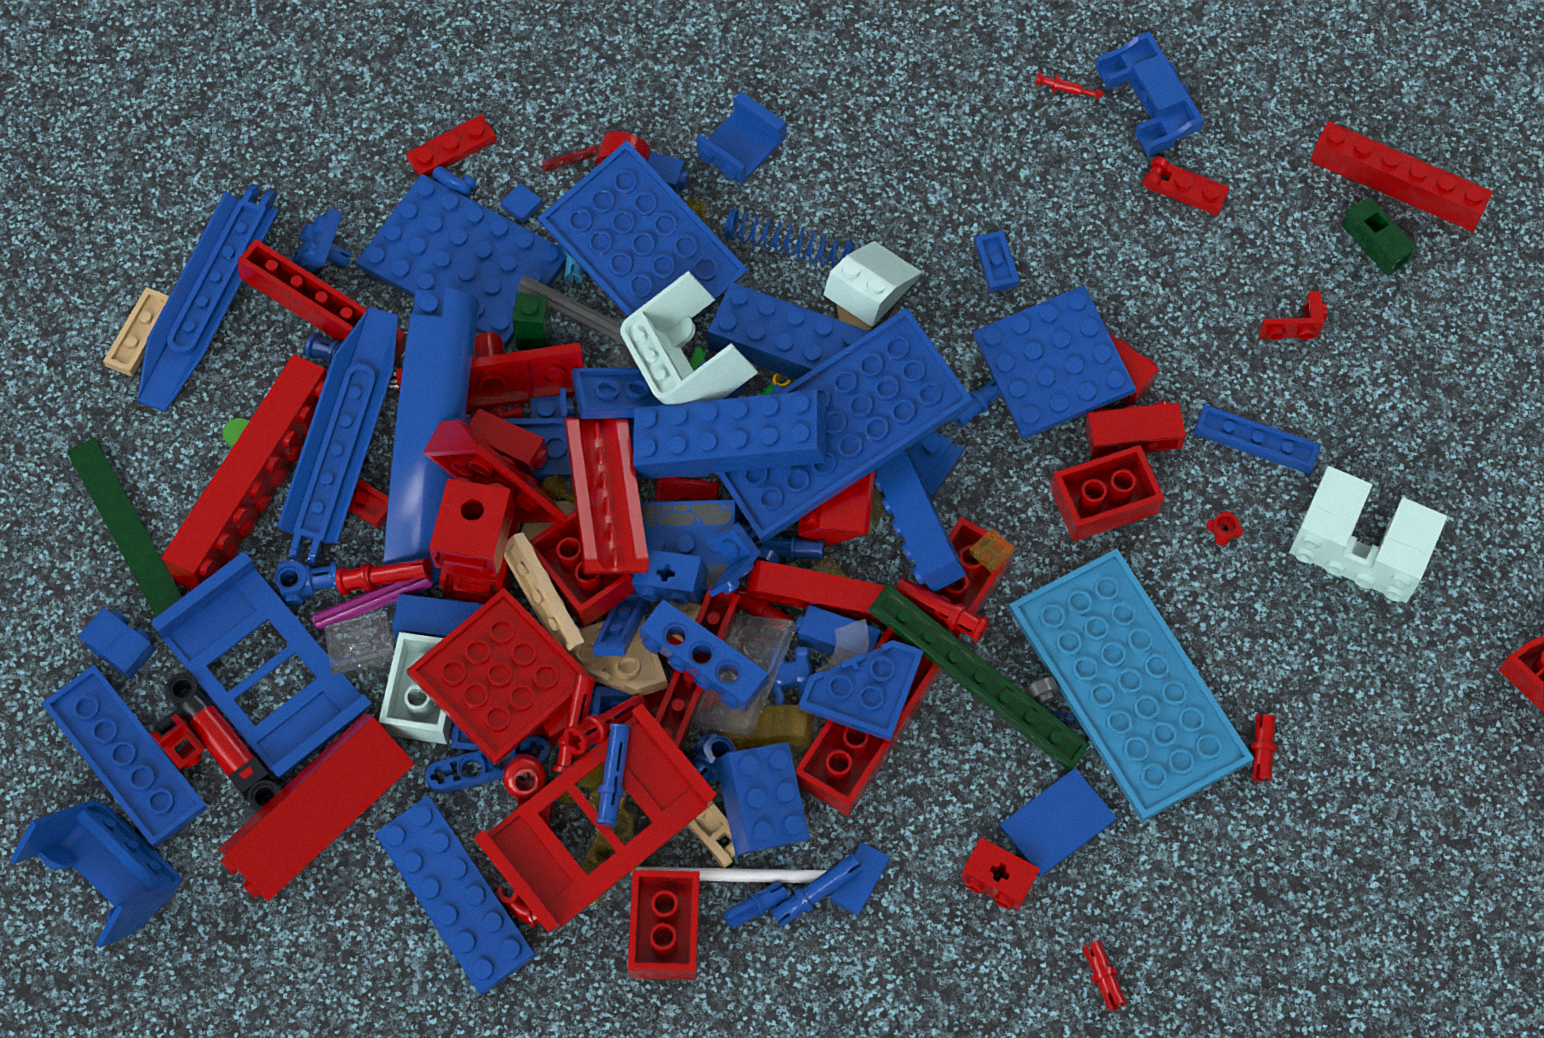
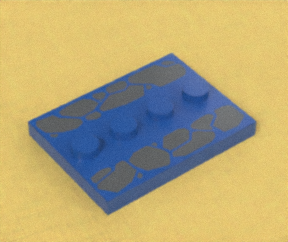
(688, 530)

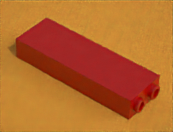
(315, 808)

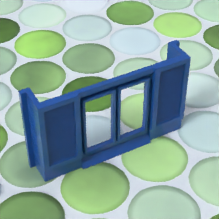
(222, 615)

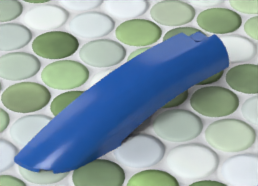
(431, 391)

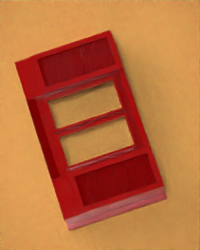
(544, 870)

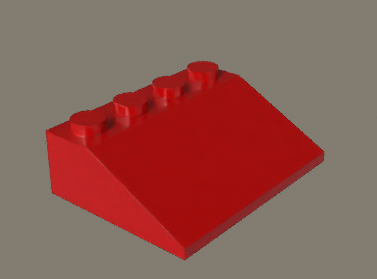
(472, 457)

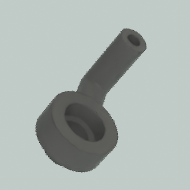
(1041, 690)

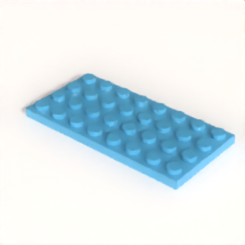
(1130, 684)

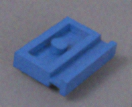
(935, 459)

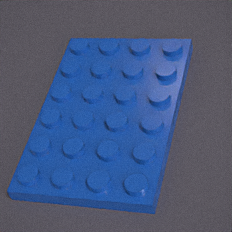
(637, 233)
(455, 243)

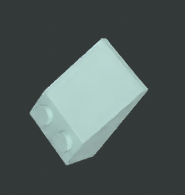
(870, 282)

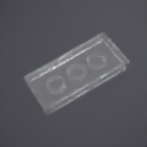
(765, 644)

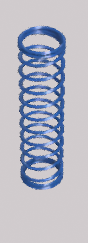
(730, 227)

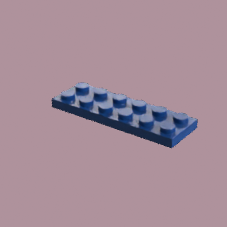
(124, 756)
(455, 895)

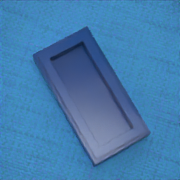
(856, 891)

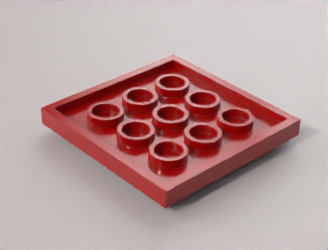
(498, 675)

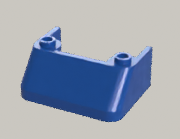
(109, 857)

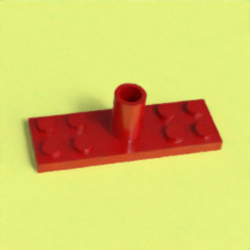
(519, 375)

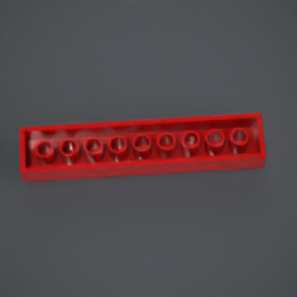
(847, 760)

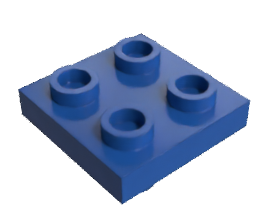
(318, 244)

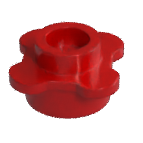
(1231, 522)

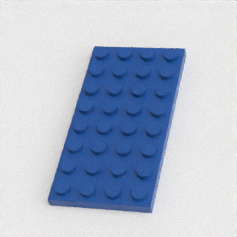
(878, 403)

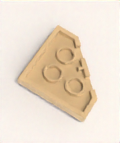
(634, 673)

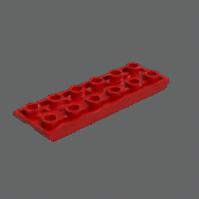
(606, 496)

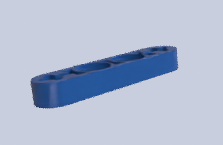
(488, 772)

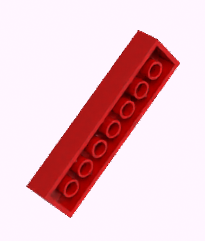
(247, 476)

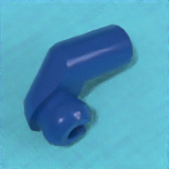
(453, 182)

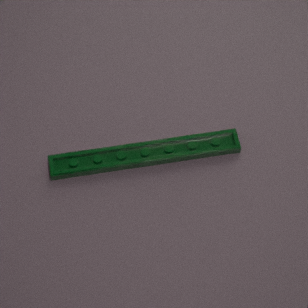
(124, 526)
(978, 677)

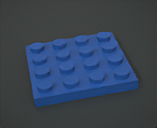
(1053, 362)

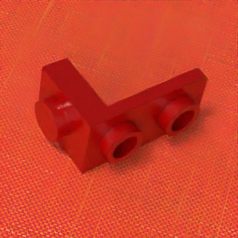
(1303, 328)

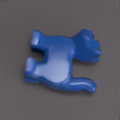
(792, 675)

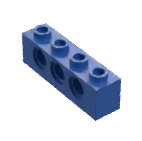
(670, 621)

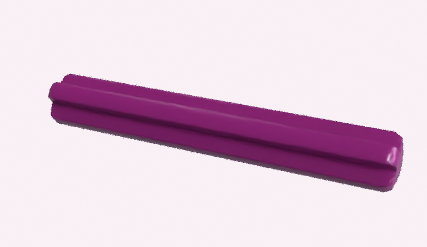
(368, 602)

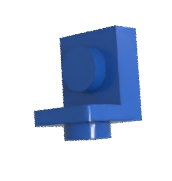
(552, 406)

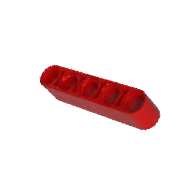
(806, 587)

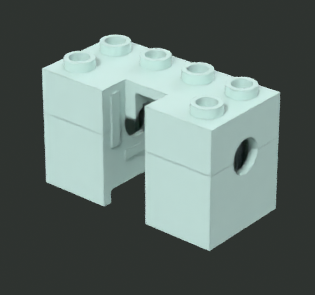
(1389, 568)

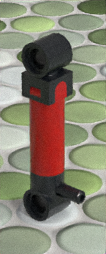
(218, 738)

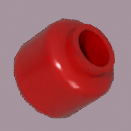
(528, 786)

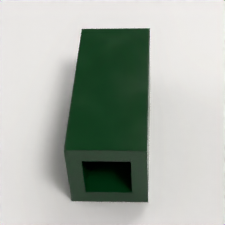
(1378, 235)
(532, 322)

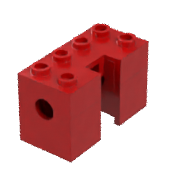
(472, 539)

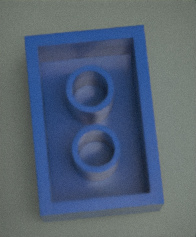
(762, 798)

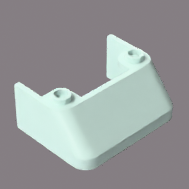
(656, 338)

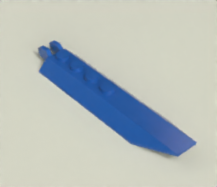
(202, 296)
(340, 434)

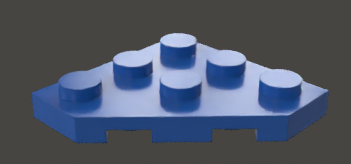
(865, 689)

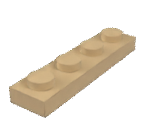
(541, 593)

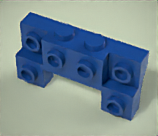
(1157, 88)

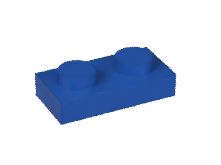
(996, 261)

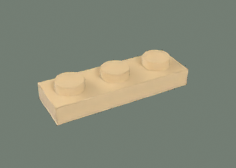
(130, 343)

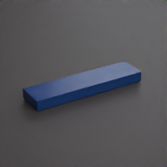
(1257, 439)

